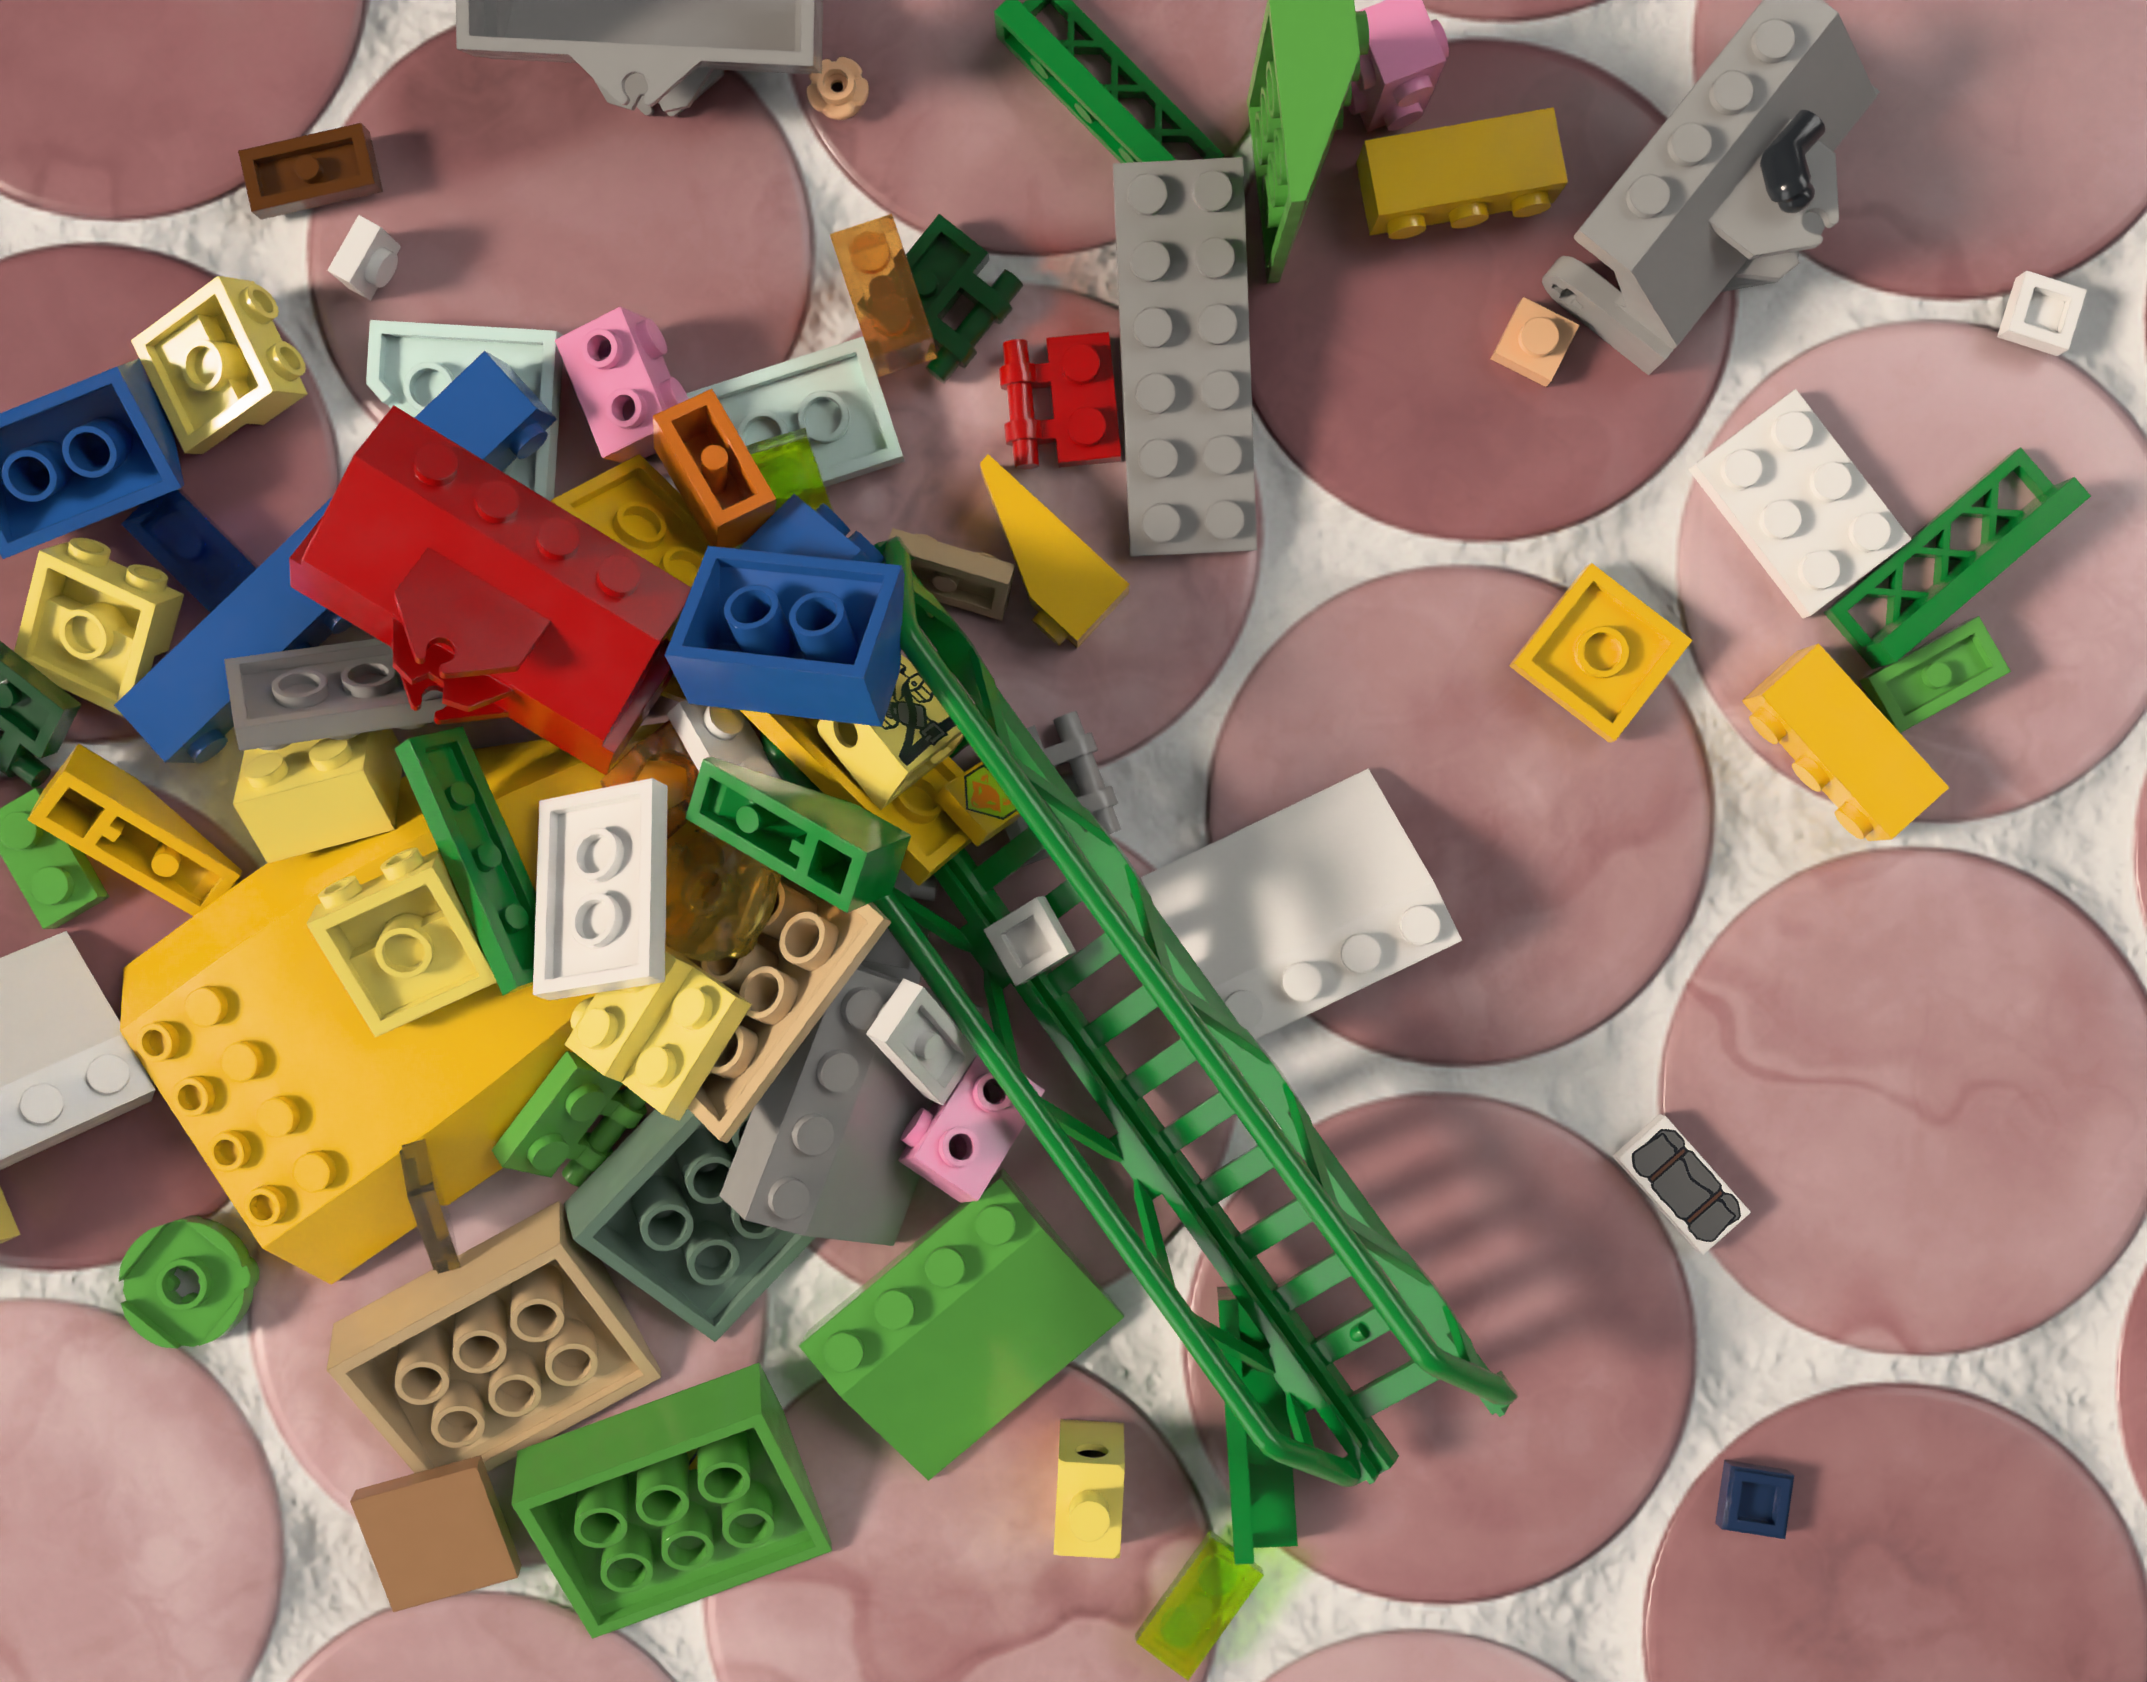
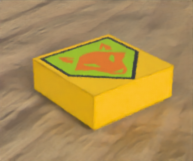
(977, 804)

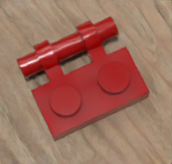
(1082, 401)

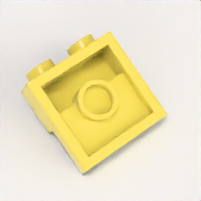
(220, 363)
(95, 620)
(400, 940)
(659, 1034)

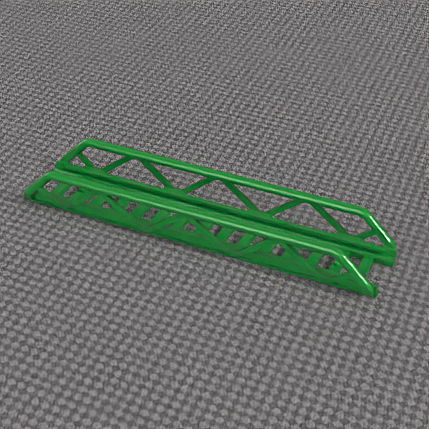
(1143, 1145)

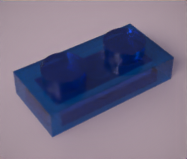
(190, 547)

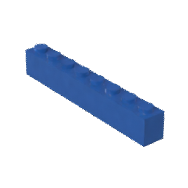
(185, 698)

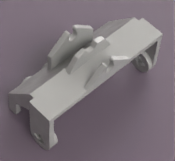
(648, 47)
(1695, 200)

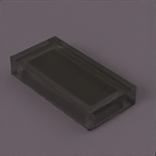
(429, 1206)

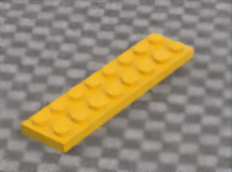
(652, 520)

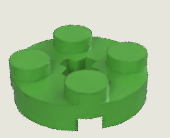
(150, 1286)

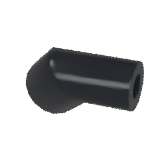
(1785, 163)

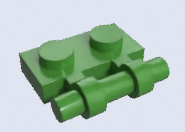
(557, 1120)

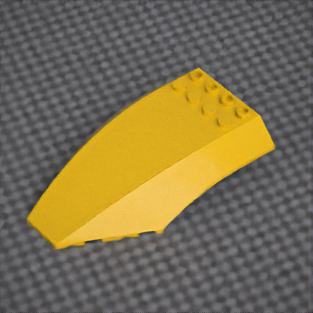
(285, 1074)

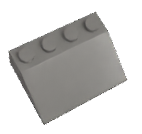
(831, 1130)

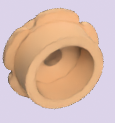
(840, 104)

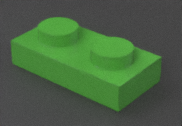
(1936, 675)
(48, 871)

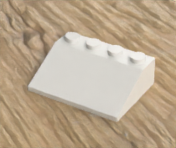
(1304, 905)
(59, 1051)

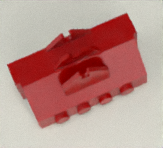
(491, 593)

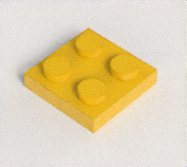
(1600, 653)

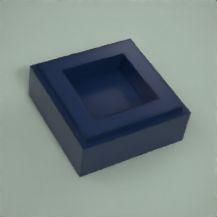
(1754, 1499)

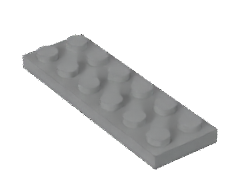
(1185, 355)

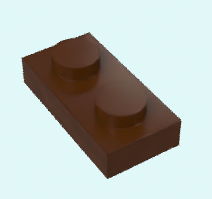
(310, 171)

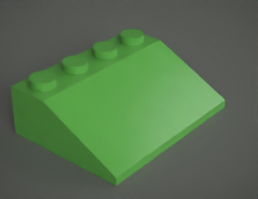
(1295, 105)
(961, 1327)
(644, 1532)

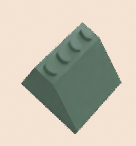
(667, 1230)

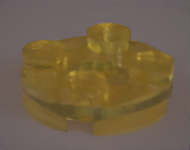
(737, 916)

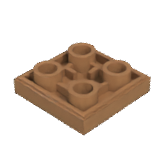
(436, 1533)

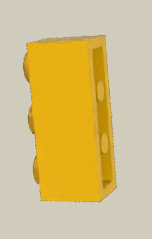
(1461, 173)
(1843, 745)

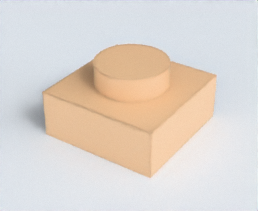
(1535, 341)

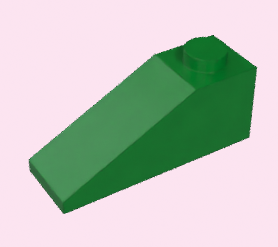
(800, 833)

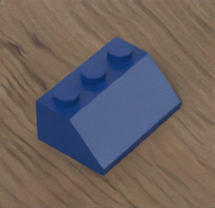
(83, 456)
(791, 635)

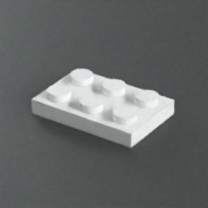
(1799, 504)
(601, 890)

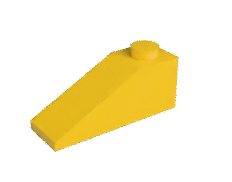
(1058, 570)
(132, 832)

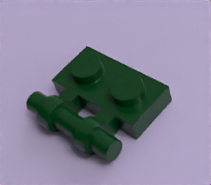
(943, 269)
(34, 718)

